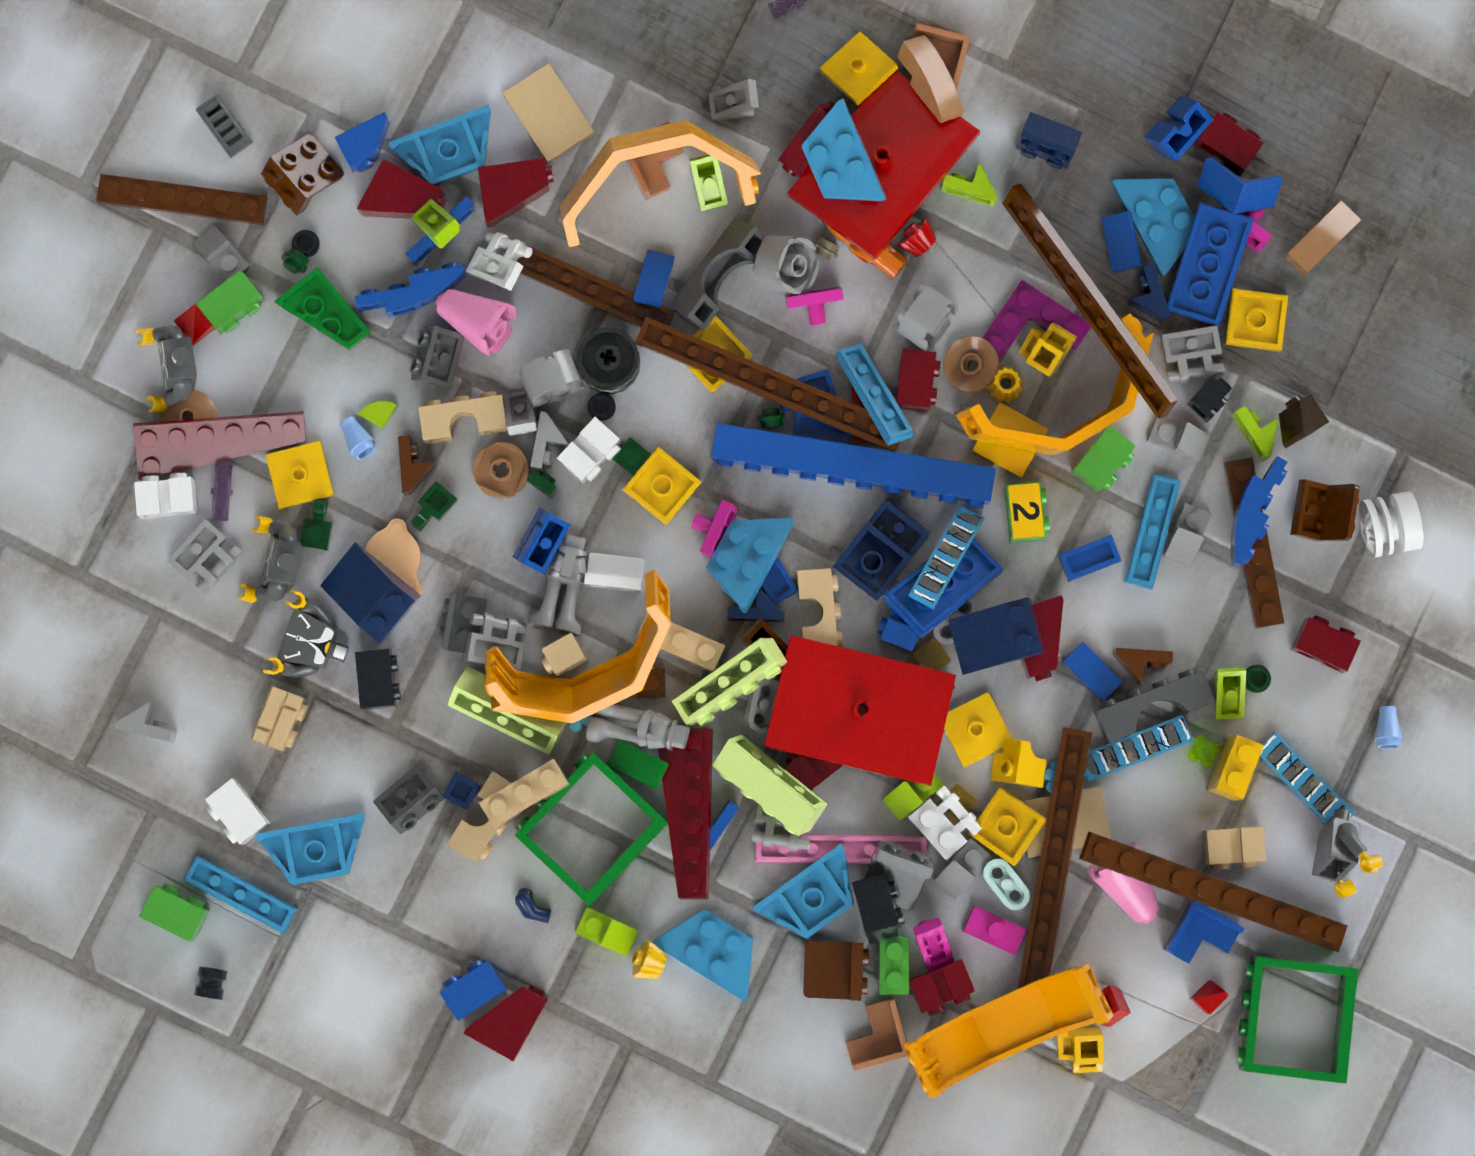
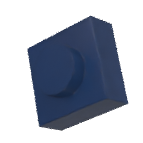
(461, 791)

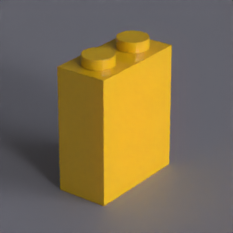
(1235, 767)

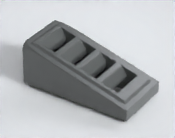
(211, 105)

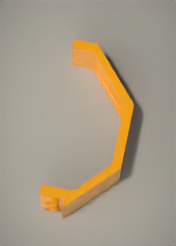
(647, 143)
(1121, 404)
(592, 690)
(1007, 1027)

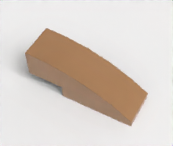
(930, 78)
(1322, 238)

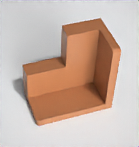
(949, 45)
(649, 173)
(884, 1043)

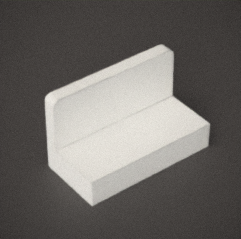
(615, 572)

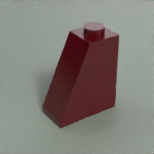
(793, 157)
(512, 187)
(397, 193)
(1049, 621)
(510, 1022)

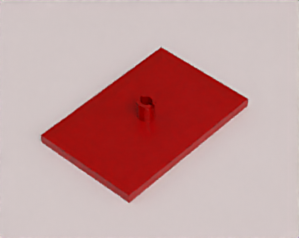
(909, 158)
(860, 710)

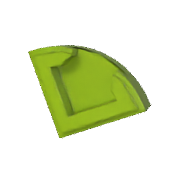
(378, 413)

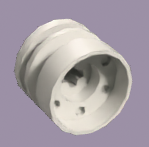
(1397, 523)

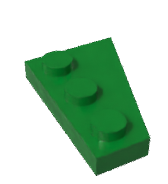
(324, 309)

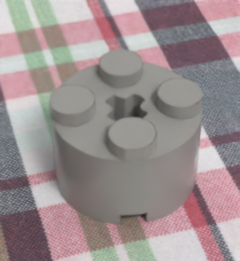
(786, 264)
(926, 318)
(551, 378)

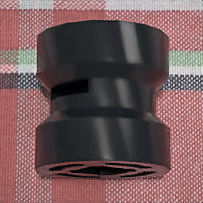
(209, 989)

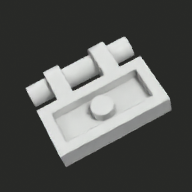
(495, 268)
(938, 829)

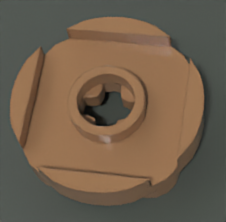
(507, 485)

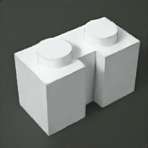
(589, 451)
(165, 497)
(237, 812)

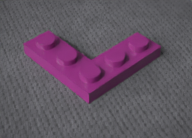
(1031, 304)

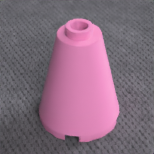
(477, 318)
(1132, 896)

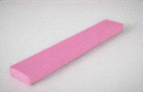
(857, 848)

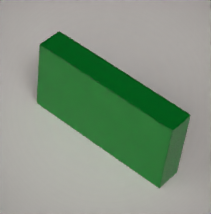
(637, 764)

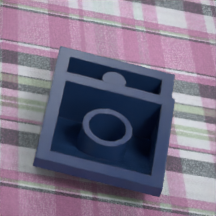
(881, 549)

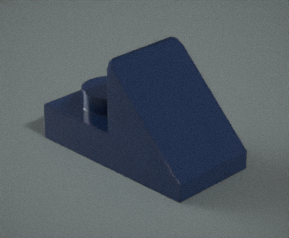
(1153, 302)
(764, 608)

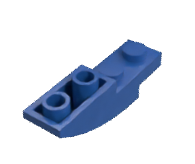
(423, 290)
(1248, 520)

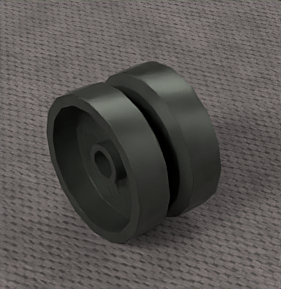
(608, 344)

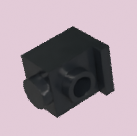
(1210, 397)

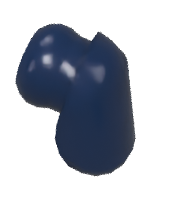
(529, 909)

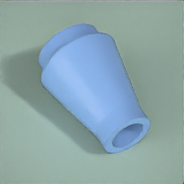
(357, 439)
(1388, 729)

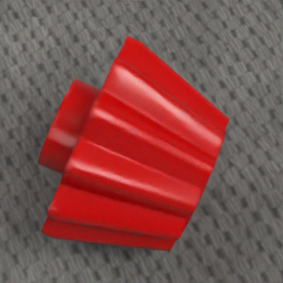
(917, 238)

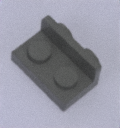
(437, 356)
(458, 612)
(408, 800)

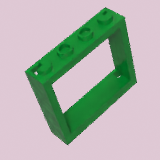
(544, 806)
(1343, 1027)

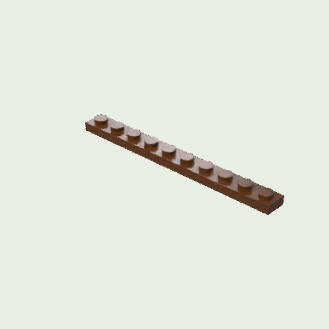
(1090, 301)
(760, 381)
(1055, 855)
(1213, 891)

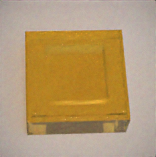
(931, 655)
(966, 799)

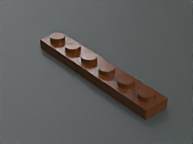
(182, 199)
(590, 289)
(1260, 570)

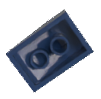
(369, 593)
(996, 636)

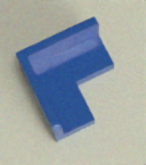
(1236, 194)
(1200, 924)

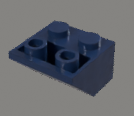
(1048, 141)

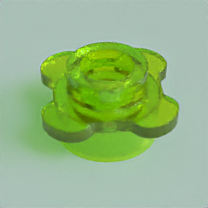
(1211, 748)

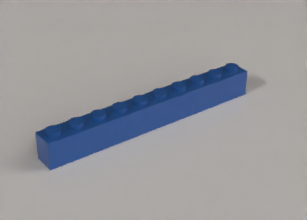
(853, 464)

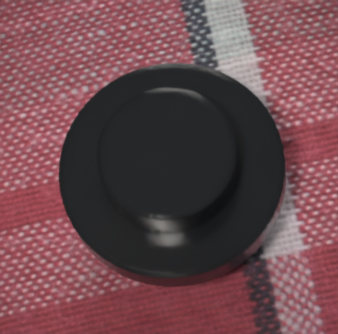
(306, 242)
(601, 406)

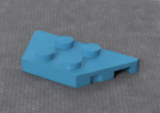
(448, 147)
(841, 159)
(1158, 217)
(747, 556)
(315, 849)
(812, 896)
(712, 950)

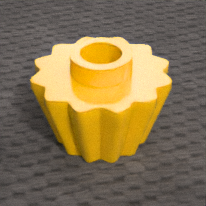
(1015, 380)
(648, 961)

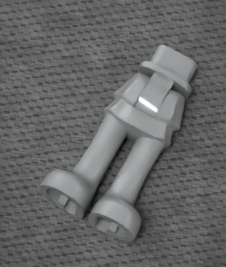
(566, 569)
(652, 731)

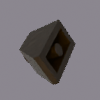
(1300, 419)

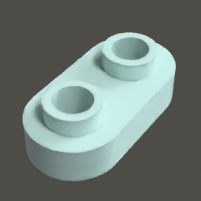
(1005, 884)

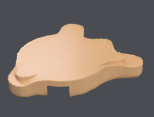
(398, 552)

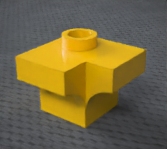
(1047, 349)
(1018, 765)
(1083, 1048)

